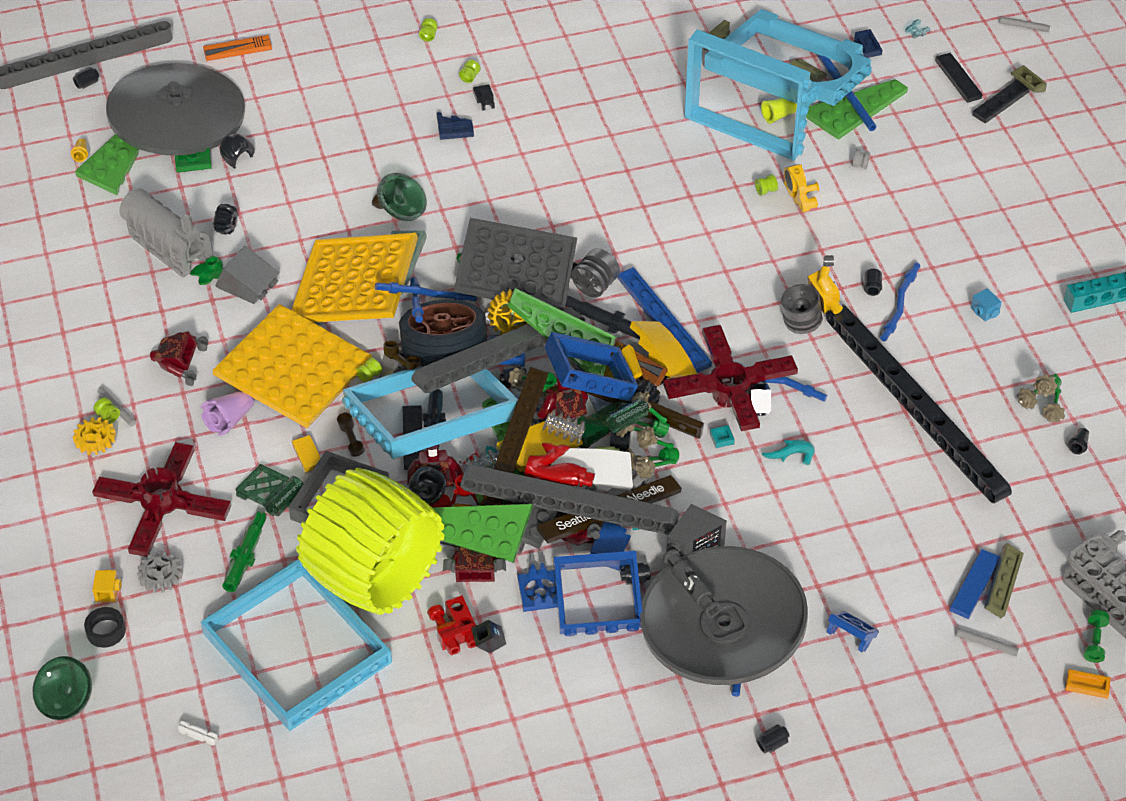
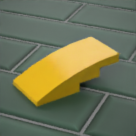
(663, 348)
(534, 442)

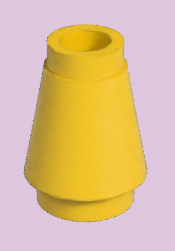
(79, 151)

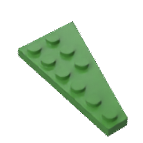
(843, 118)

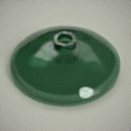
(401, 196)
(52, 687)

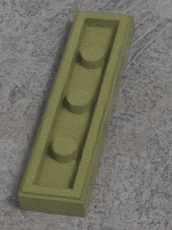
(1004, 580)

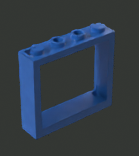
(561, 345)
(591, 561)

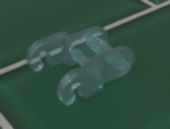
(919, 32)

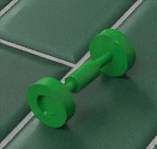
(1094, 652)

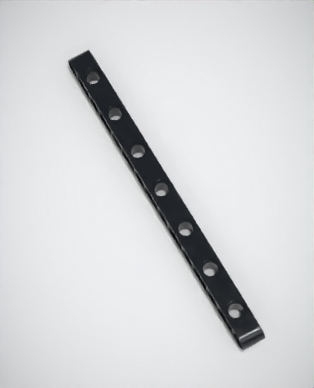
(920, 405)

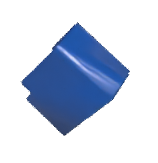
(611, 539)

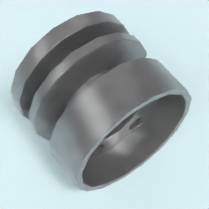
(595, 272)
(801, 309)

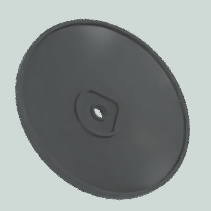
(175, 108)
(756, 598)

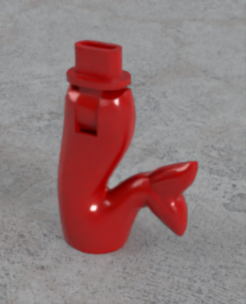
(562, 473)

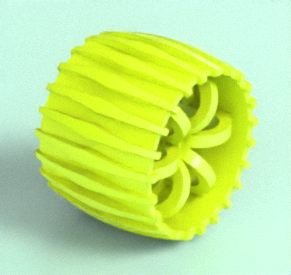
(370, 540)

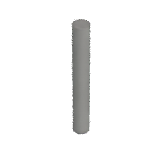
(1025, 24)
(123, 414)
(987, 642)

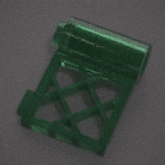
(619, 415)
(280, 495)

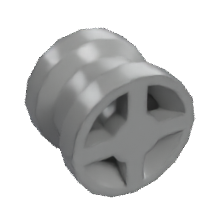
(861, 159)

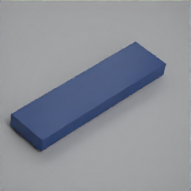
(975, 584)

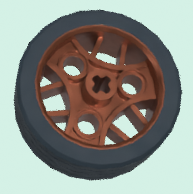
(445, 330)

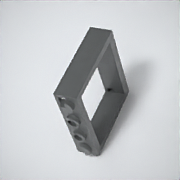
(316, 478)

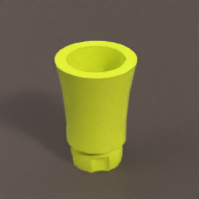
(776, 109)

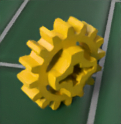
(94, 436)

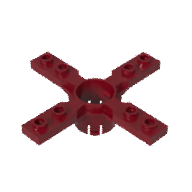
(723, 372)
(155, 507)

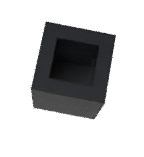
(488, 636)

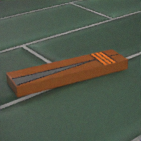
(651, 371)

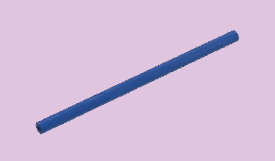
(850, 96)

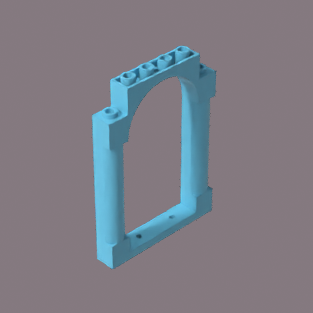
(768, 24)

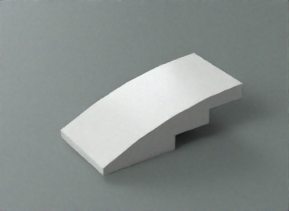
(610, 467)

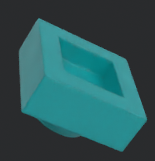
(722, 436)

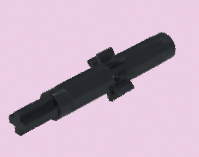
(614, 320)
(435, 407)

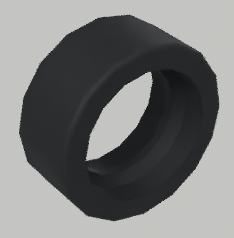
(109, 639)

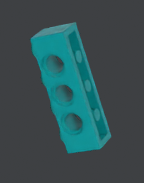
(1095, 292)

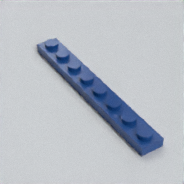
(660, 313)

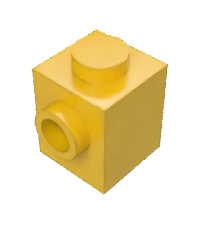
(106, 585)

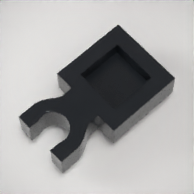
(484, 95)

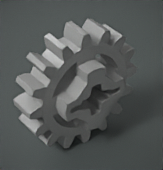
(159, 572)

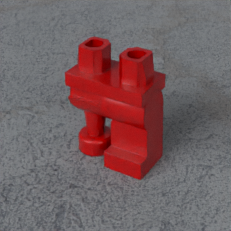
(458, 629)

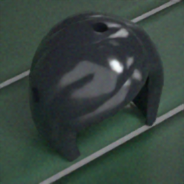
(233, 146)
(428, 481)

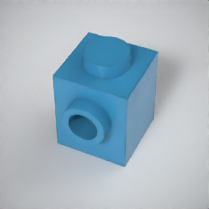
(986, 305)

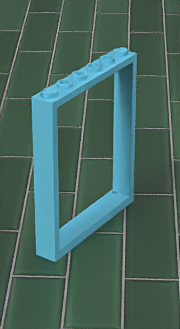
(734, 128)
(433, 434)
(330, 692)

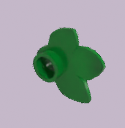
(207, 271)

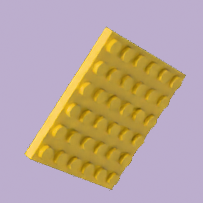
(344, 273)
(292, 365)

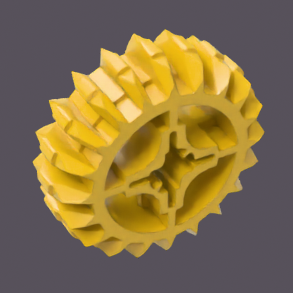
(505, 312)

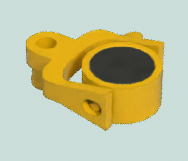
(797, 188)

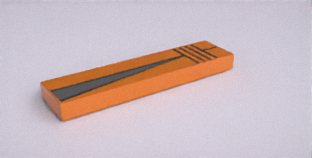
(237, 47)

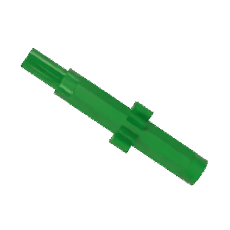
(243, 556)

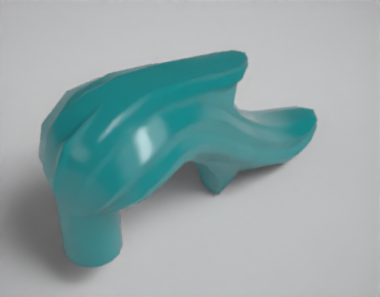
(792, 447)

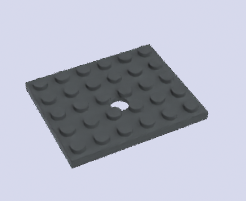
(488, 266)

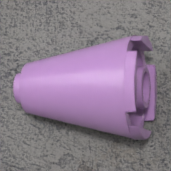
(225, 411)

